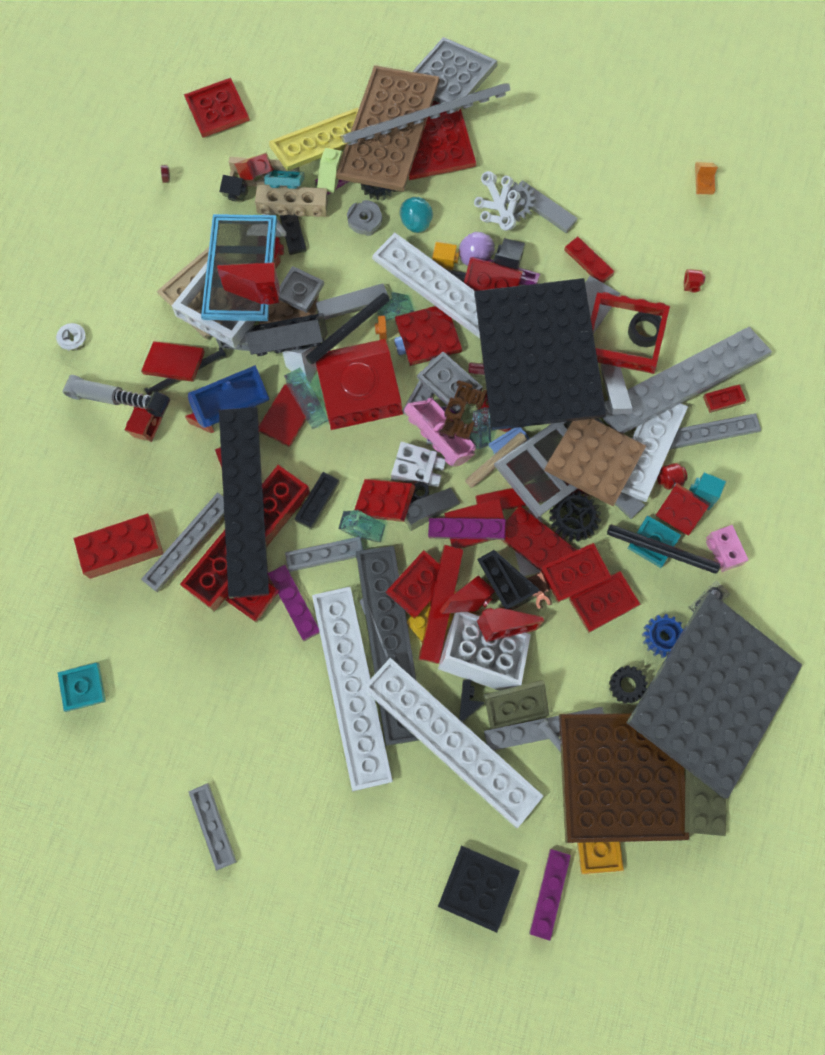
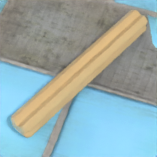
(488, 466)

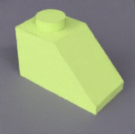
(328, 168)

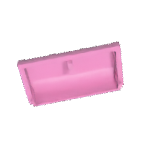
(430, 420)

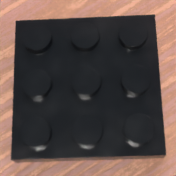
(478, 889)

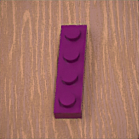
(467, 528)
(294, 603)
(549, 894)

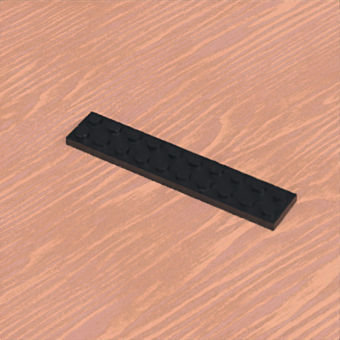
(243, 503)

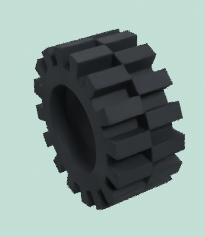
(619, 693)

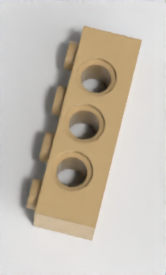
(286, 201)

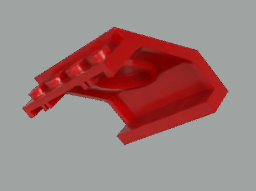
(359, 384)

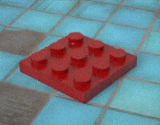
(216, 107)
(427, 334)

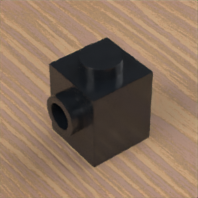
(233, 188)

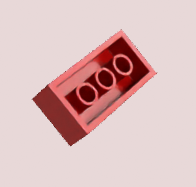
(118, 546)

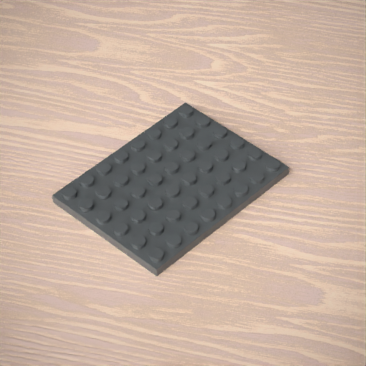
(715, 695)

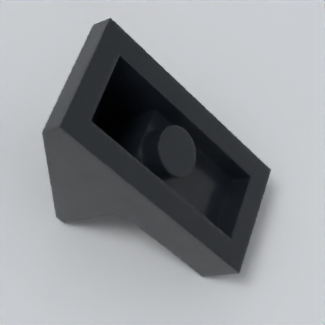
(467, 706)

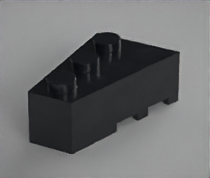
(507, 581)

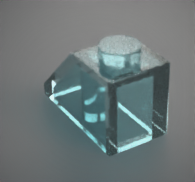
(361, 525)

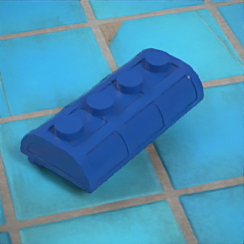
(232, 392)

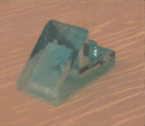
(397, 305)
(482, 430)

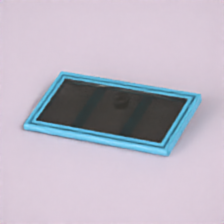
(232, 242)

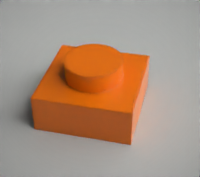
(380, 327)

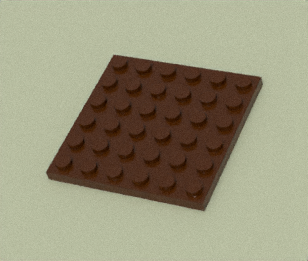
(618, 783)

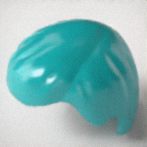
(416, 214)

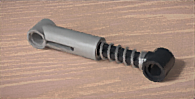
(79, 388)

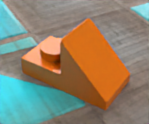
(705, 177)

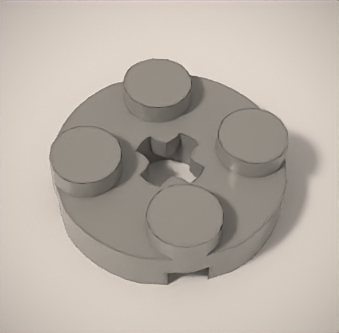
(367, 226)

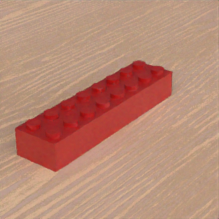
(281, 497)

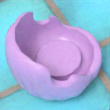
(476, 245)

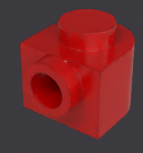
(693, 280)

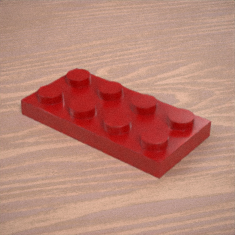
(534, 539)

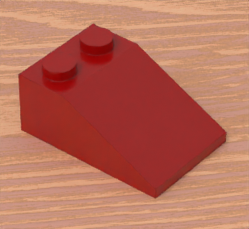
(251, 281)

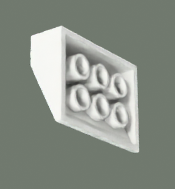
(490, 663)

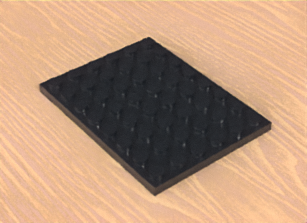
(539, 354)

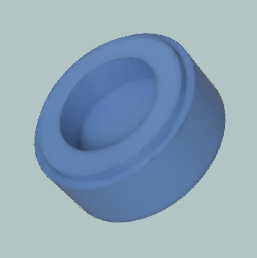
(399, 345)

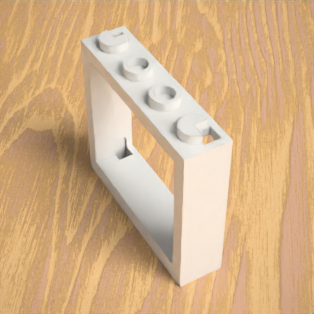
(182, 311)

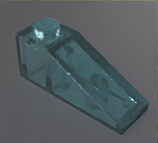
(305, 398)

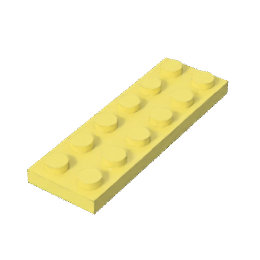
(309, 142)

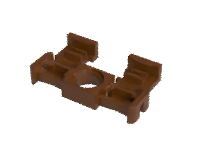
(462, 397)

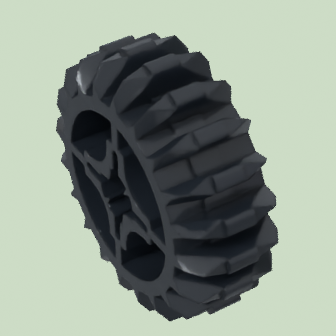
(580, 530)

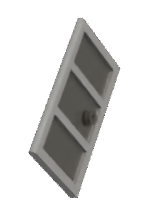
(525, 469)

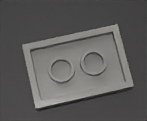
(442, 376)

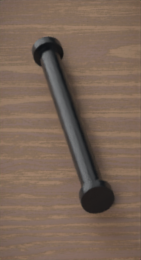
(167, 382)

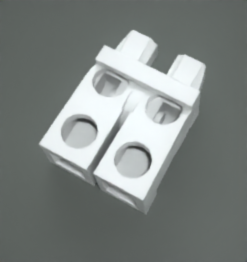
(416, 465)

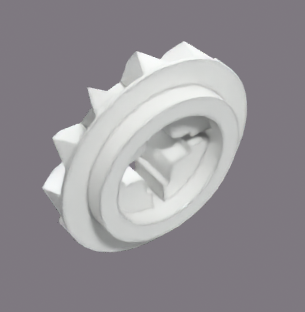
(63, 336)

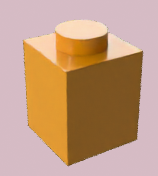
(445, 255)

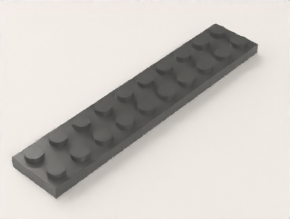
(377, 573)

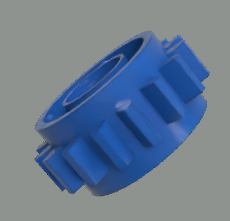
(652, 635)

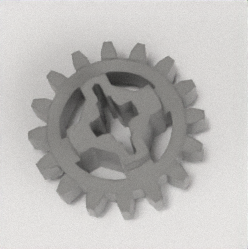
(523, 204)

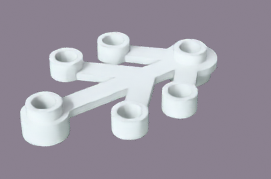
(499, 201)

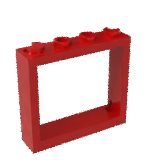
(641, 305)

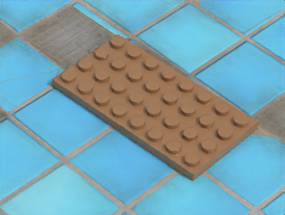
(388, 157)

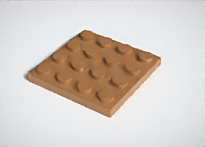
(595, 459)

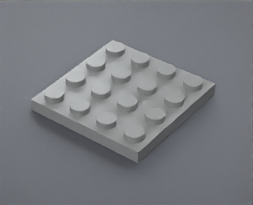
(458, 68)

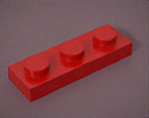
(589, 260)

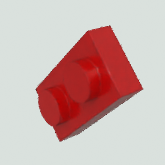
(724, 398)

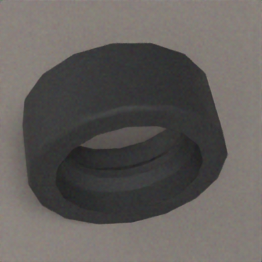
(638, 339)

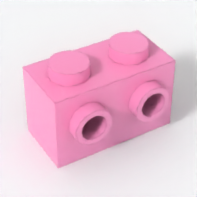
(726, 548)

